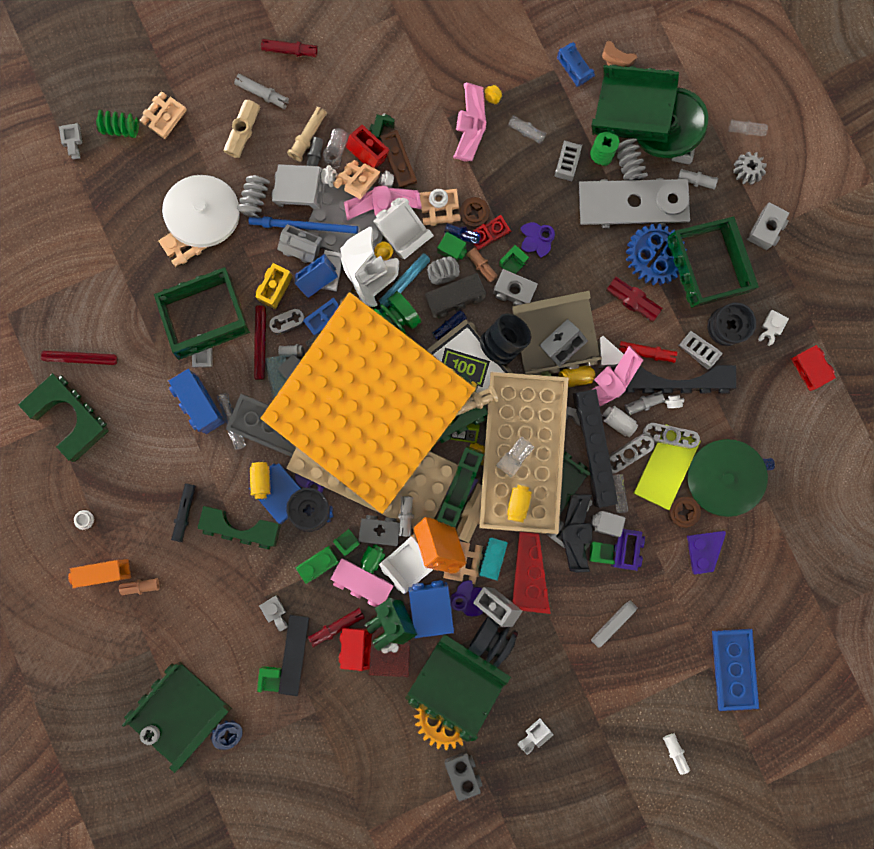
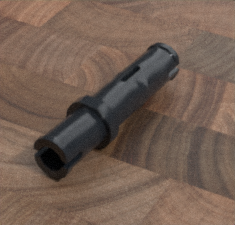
(183, 513)

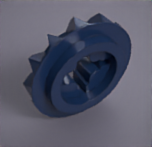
(233, 737)

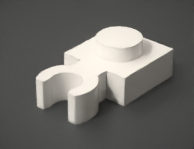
(773, 325)

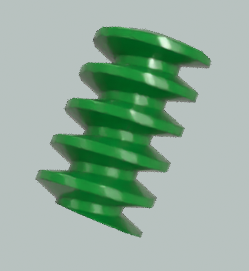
(116, 125)
(604, 148)

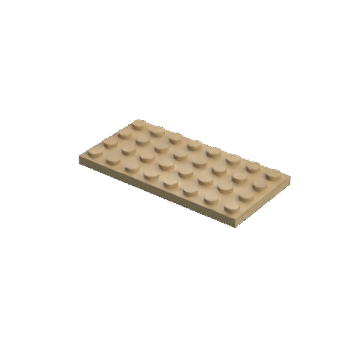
(536, 411)
(426, 485)

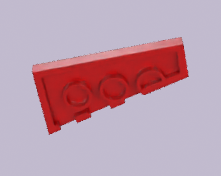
(529, 581)

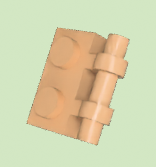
(166, 118)
(360, 182)
(452, 204)
(173, 246)
(473, 572)

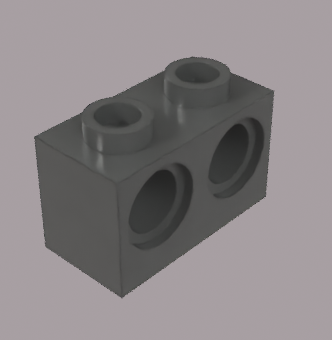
(458, 777)

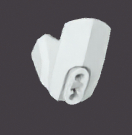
(364, 269)

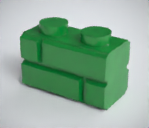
(317, 564)

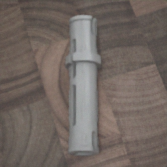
(268, 94)

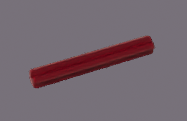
(259, 345)
(77, 357)

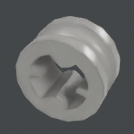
(143, 735)

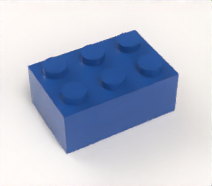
(196, 402)

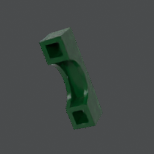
(460, 486)
(216, 521)

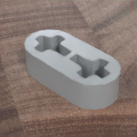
(284, 317)

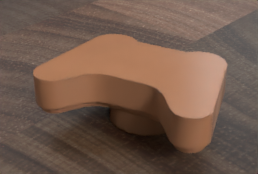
(616, 57)

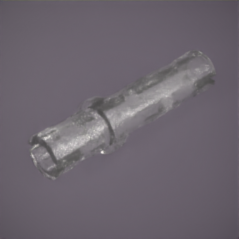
(227, 410)

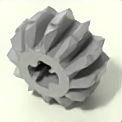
(753, 163)
(443, 270)

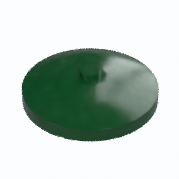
(686, 129)
(727, 477)

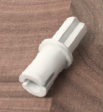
(676, 753)

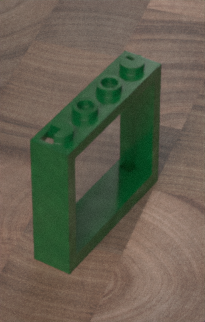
(736, 252)
(211, 338)

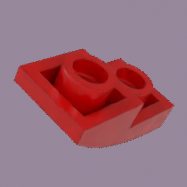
(492, 231)

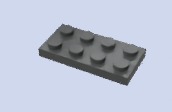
(247, 423)

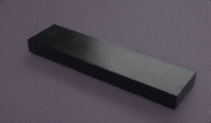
(293, 655)

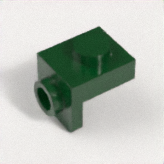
(380, 122)

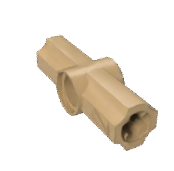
(245, 118)
(470, 516)

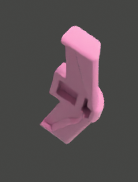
(471, 122)
(380, 199)
(614, 383)

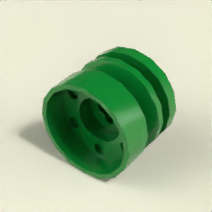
(400, 312)

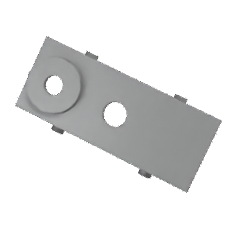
(607, 202)

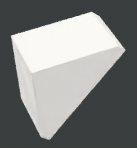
(610, 354)

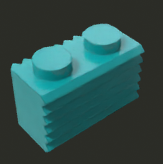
(493, 558)

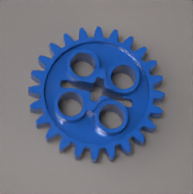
(642, 244)

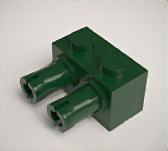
(395, 621)

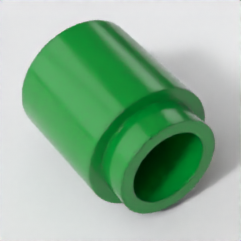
(372, 558)

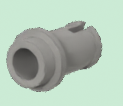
(296, 350)

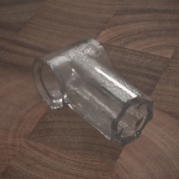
(336, 148)
(512, 461)

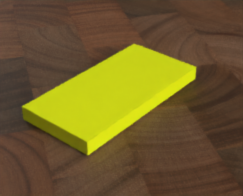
(665, 471)

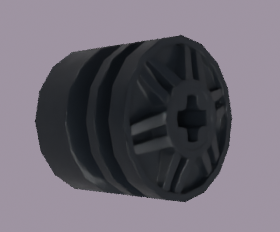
(741, 321)
(505, 339)
(298, 504)
(493, 641)

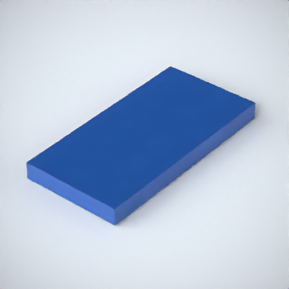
(735, 669)

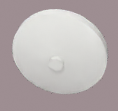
(201, 211)

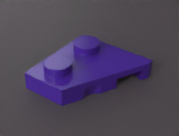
(705, 550)

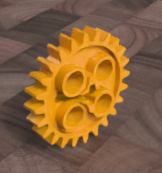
(430, 732)

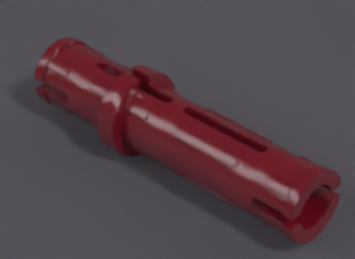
(289, 48)
(336, 627)

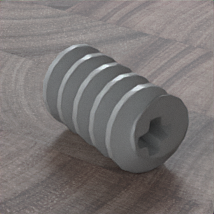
(629, 160)
(252, 194)

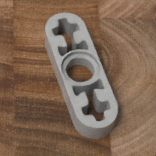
(686, 433)
(627, 461)
(614, 623)

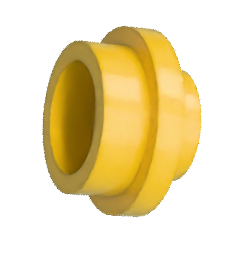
(493, 94)
(383, 249)

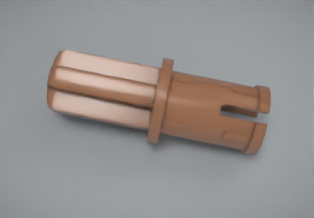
(482, 265)
(139, 586)

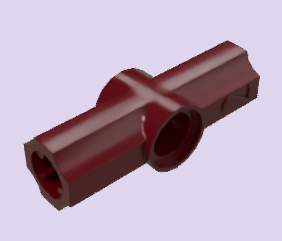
(634, 299)

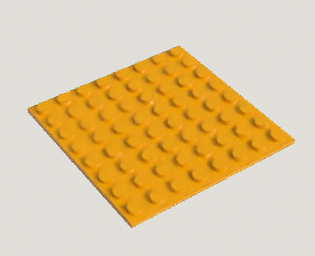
(367, 403)

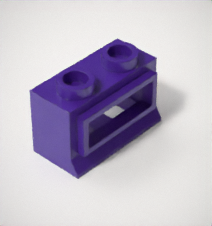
(620, 549)

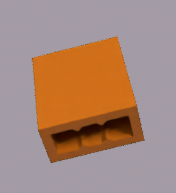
(439, 546)
(99, 573)

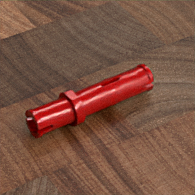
(650, 352)

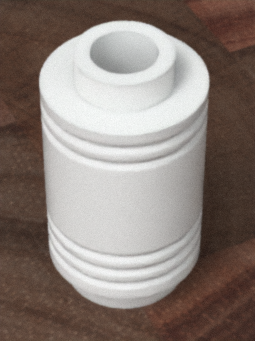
(620, 421)

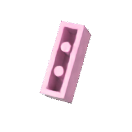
(361, 583)

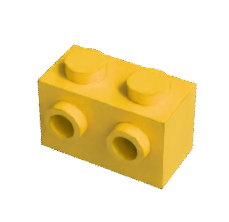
(273, 286)

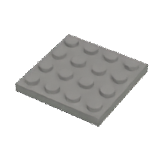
(334, 212)

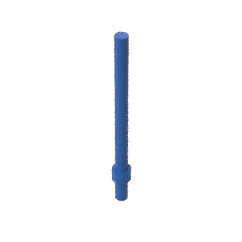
(269, 222)

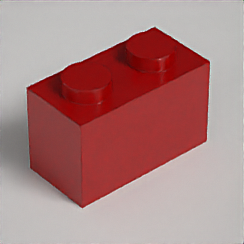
(367, 147)
(813, 368)
(355, 649)

